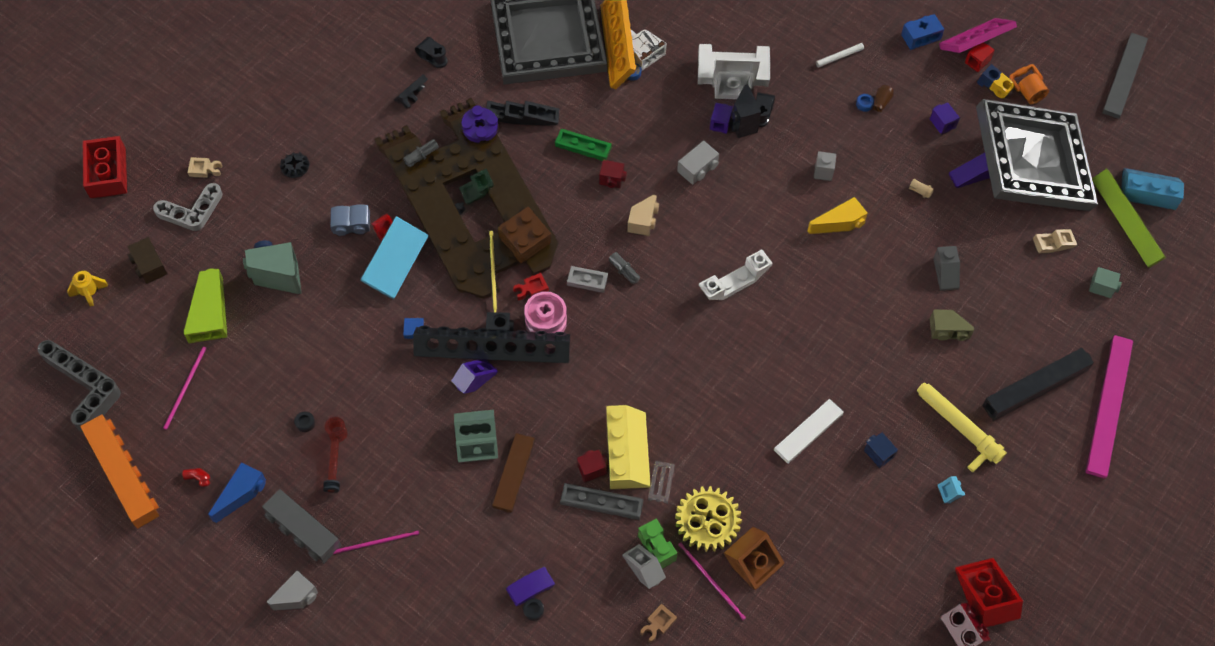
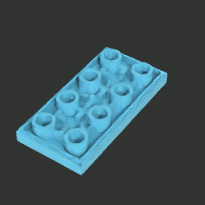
(394, 257)

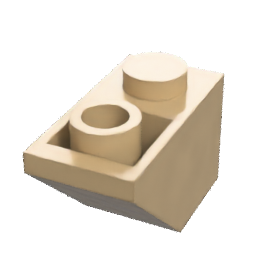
(641, 216)

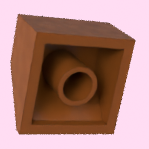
(754, 557)

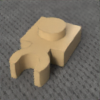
(202, 166)

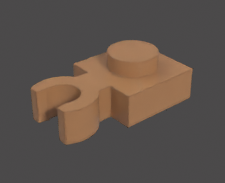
(659, 621)

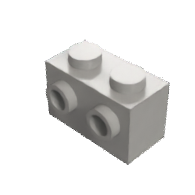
(698, 162)

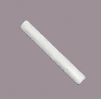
(839, 55)

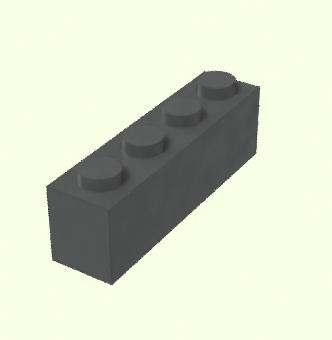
(301, 526)

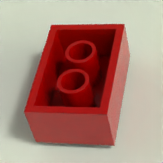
(104, 167)

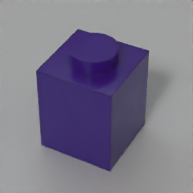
(721, 118)
(944, 118)

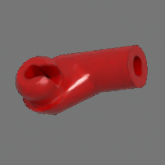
(198, 474)

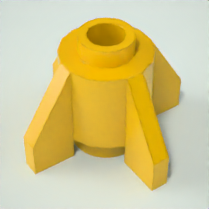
(85, 285)

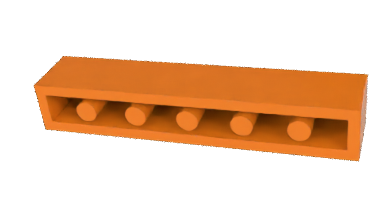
(120, 471)

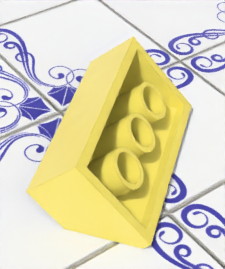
(627, 447)

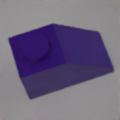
(473, 375)

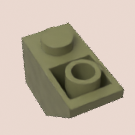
(949, 325)

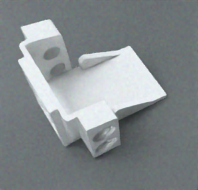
(732, 71)

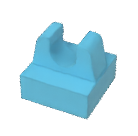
(950, 489)

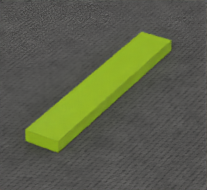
(1128, 218)

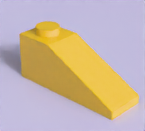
(841, 218)

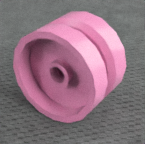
(545, 313)

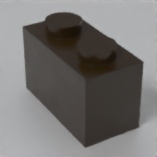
(147, 260)

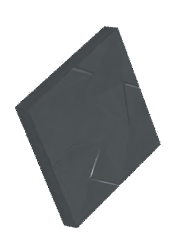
(547, 39)
(1036, 155)

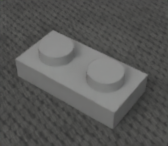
(587, 279)

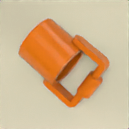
(1031, 86)

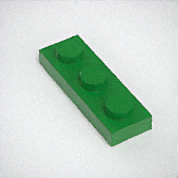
(583, 144)

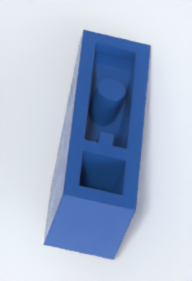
(239, 490)

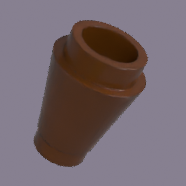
(883, 97)

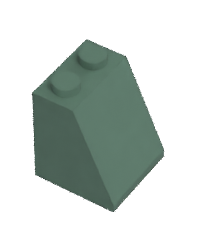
(274, 267)

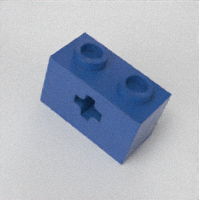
(922, 31)

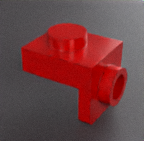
(382, 225)

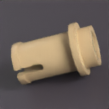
(921, 188)

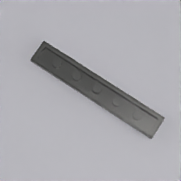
(1125, 75)

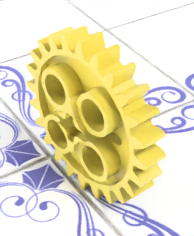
(702, 534)

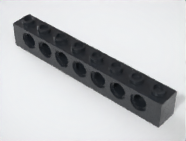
(483, 350)

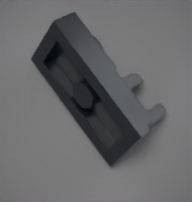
(408, 92)

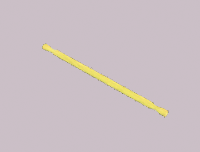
(493, 271)

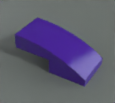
(530, 586)

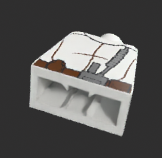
(647, 48)

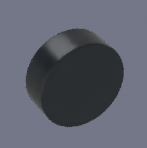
(304, 421)
(533, 609)

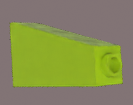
(207, 309)

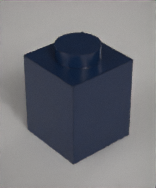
(880, 449)

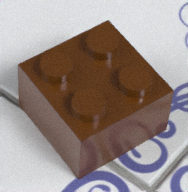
(524, 234)

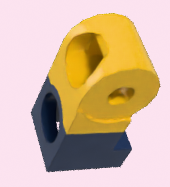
(996, 81)

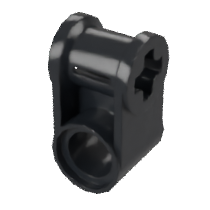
(432, 52)
(766, 104)

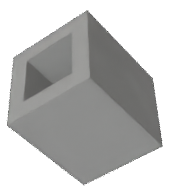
(824, 166)

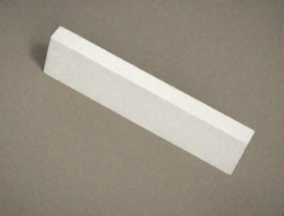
(808, 431)

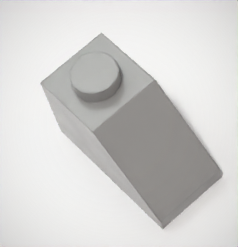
(644, 566)
(293, 594)

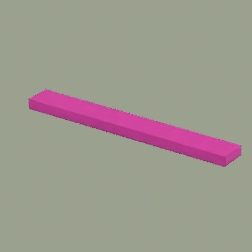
(1109, 407)

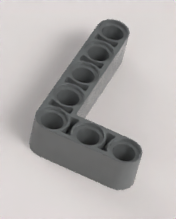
(84, 377)

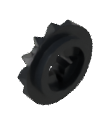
(301, 167)

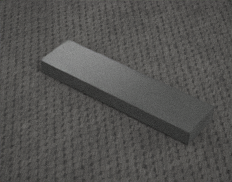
(601, 501)

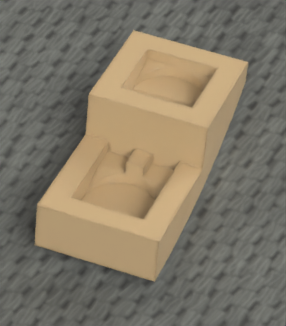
(1054, 242)

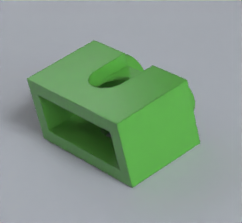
(663, 550)

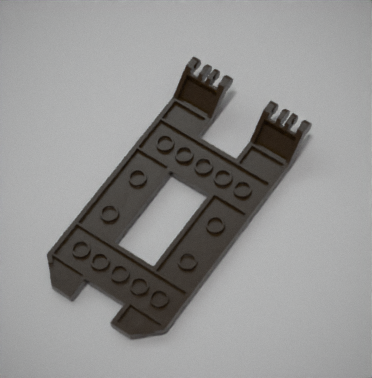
(424, 183)

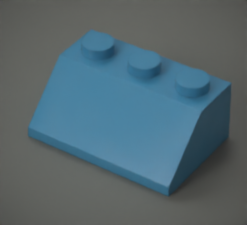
(1152, 189)

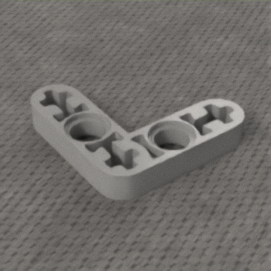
(191, 215)

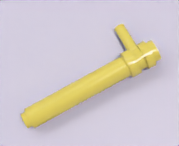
(985, 443)

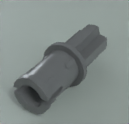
(420, 153)
(624, 268)

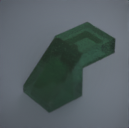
(478, 187)

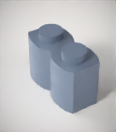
(350, 219)

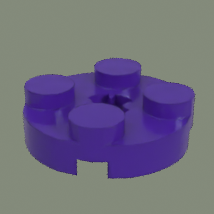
(480, 133)

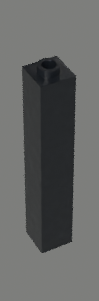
(1037, 384)

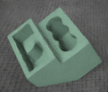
(475, 435)

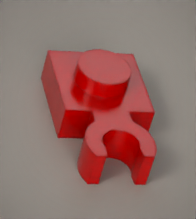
(531, 286)

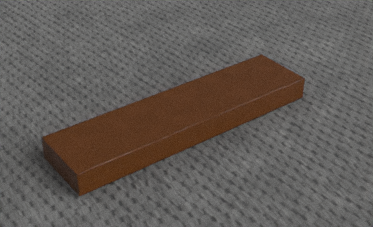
(513, 473)

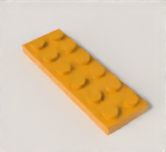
(617, 41)

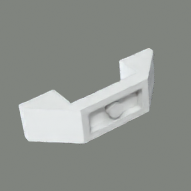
(737, 280)

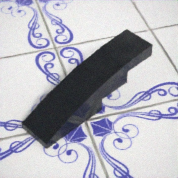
(525, 114)

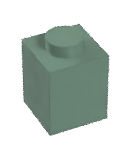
(1105, 282)

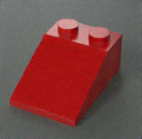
(989, 592)

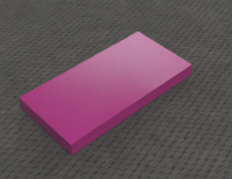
(977, 35)

